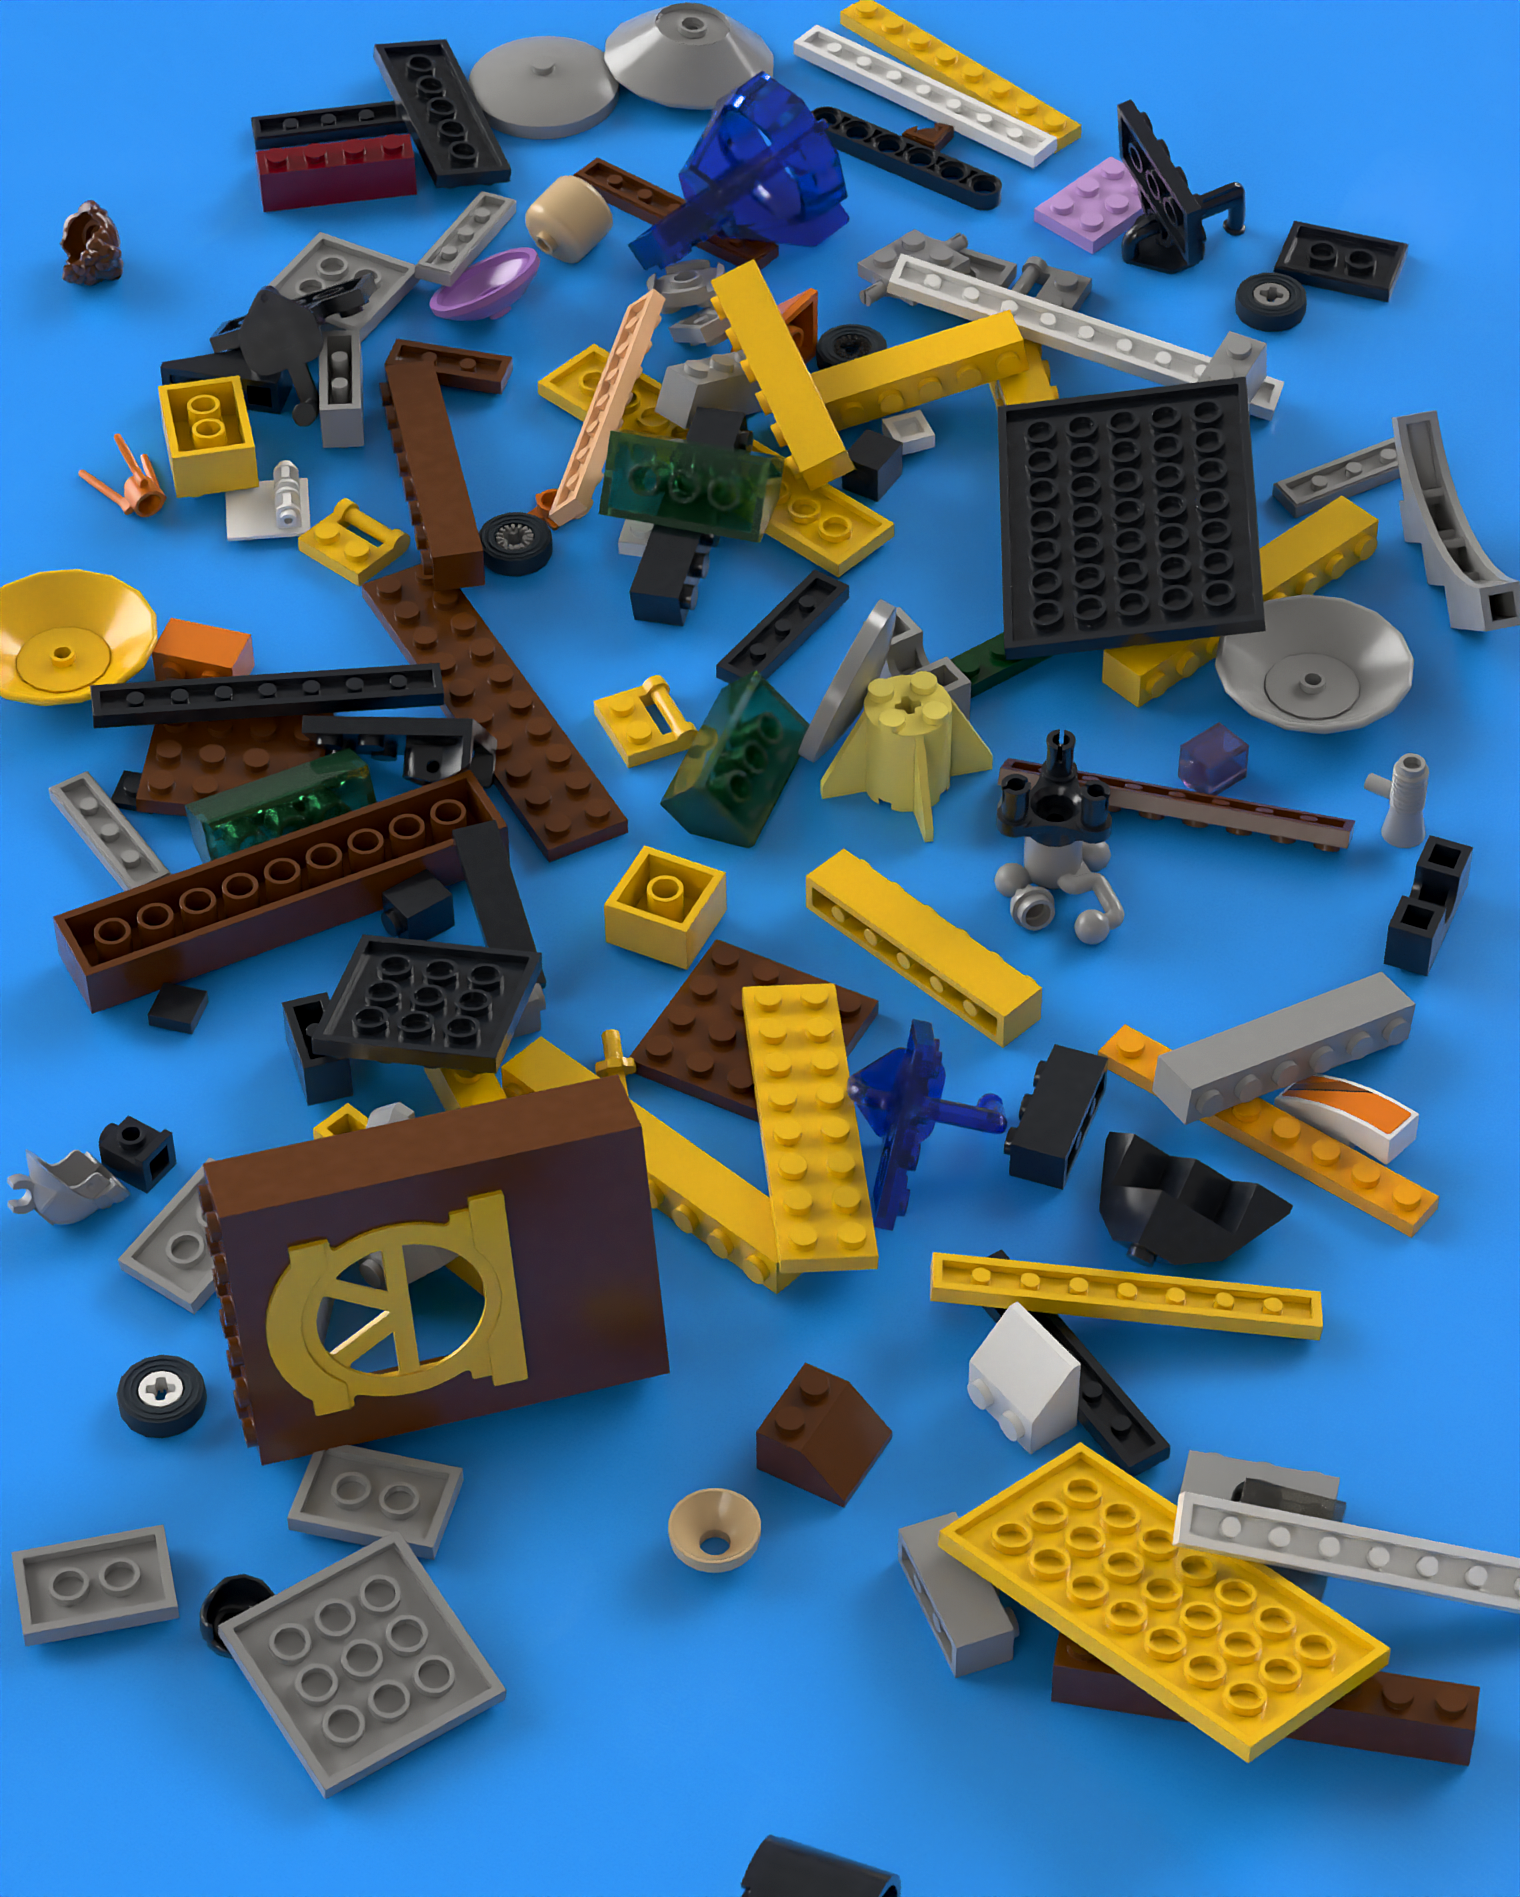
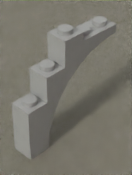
(1432, 515)

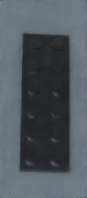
(442, 113)

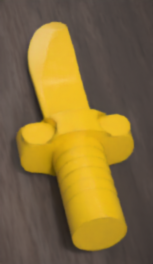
(614, 1060)

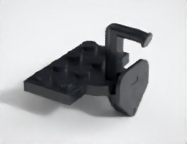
(1171, 229)
(287, 334)

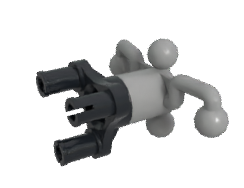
(1063, 836)

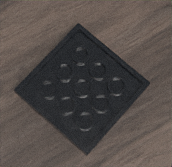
(427, 1004)

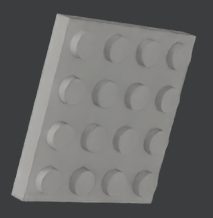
(361, 1663)

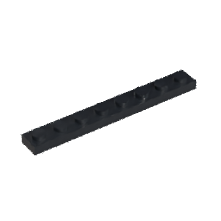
(266, 695)

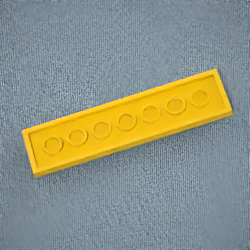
(809, 1129)

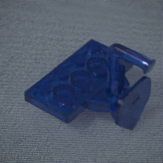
(901, 1104)

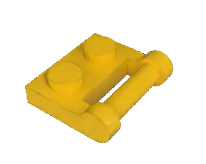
(348, 553)
(633, 728)

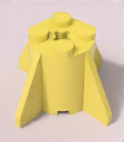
(906, 748)

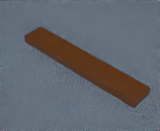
(654, 203)

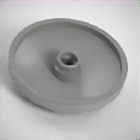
(544, 87)
(850, 684)

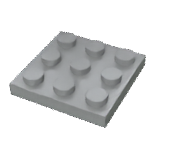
(334, 261)

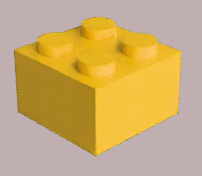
(665, 907)

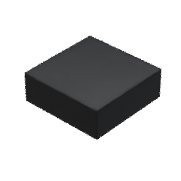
(178, 1008)

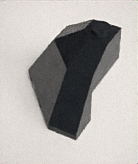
(1178, 1206)

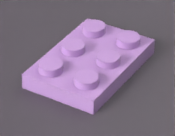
(1093, 207)

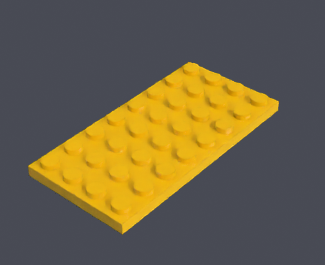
(1188, 1626)

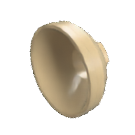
(710, 1515)

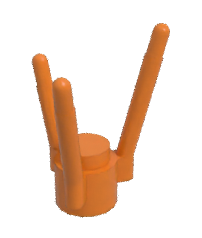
(140, 491)

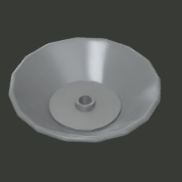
(685, 55)
(1317, 665)

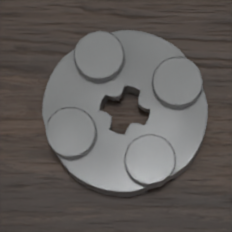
(686, 284)

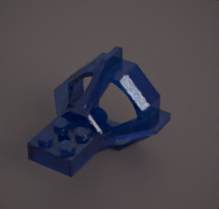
(740, 184)

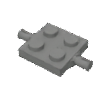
(881, 264)

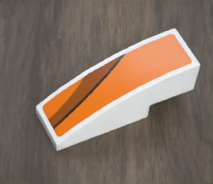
(1352, 1114)

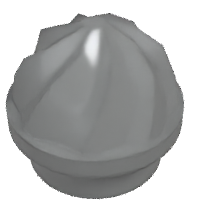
(1032, 907)

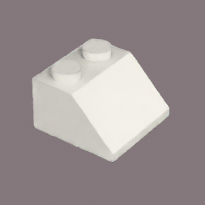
(1025, 1380)

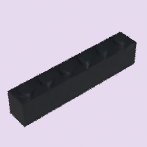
(678, 557)

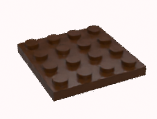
(218, 755)
(702, 1033)

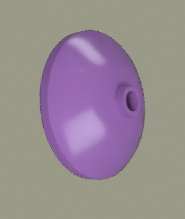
(487, 286)

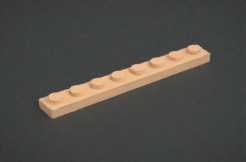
(607, 408)

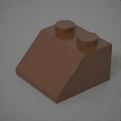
(821, 1436)

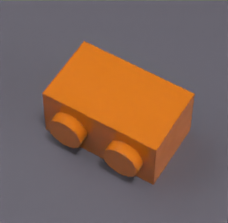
(201, 651)

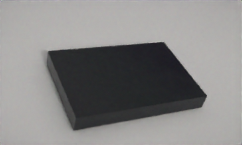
(1342, 261)

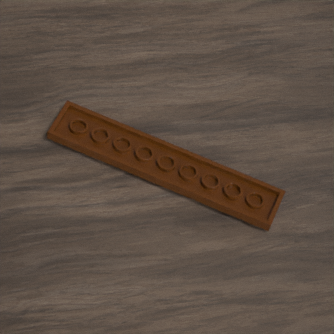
(535, 760)

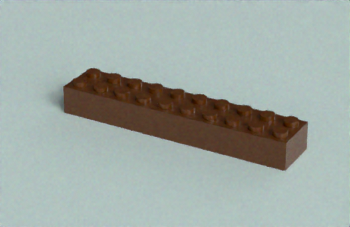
(267, 893)

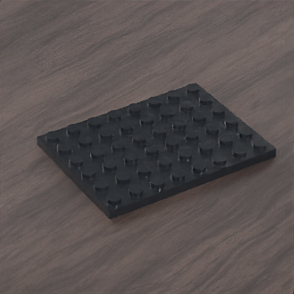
(1128, 519)

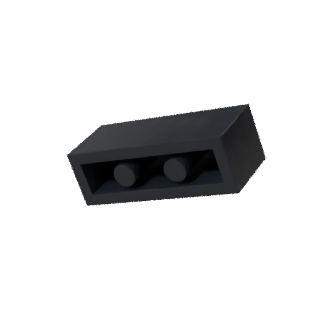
(1056, 1116)

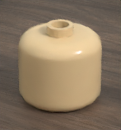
(569, 219)

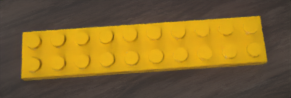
(814, 523)

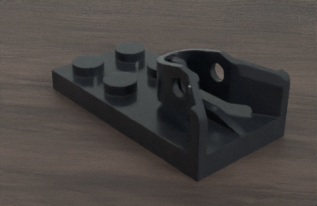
(430, 746)

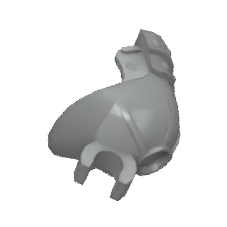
(66, 1189)

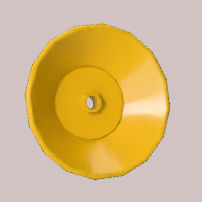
(70, 634)

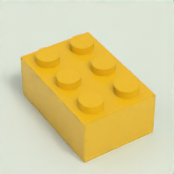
(208, 436)

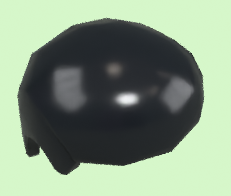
(226, 1601)

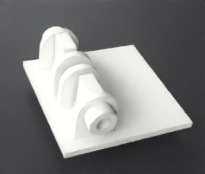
(272, 509)

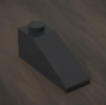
(260, 391)

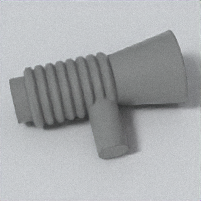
(1407, 798)

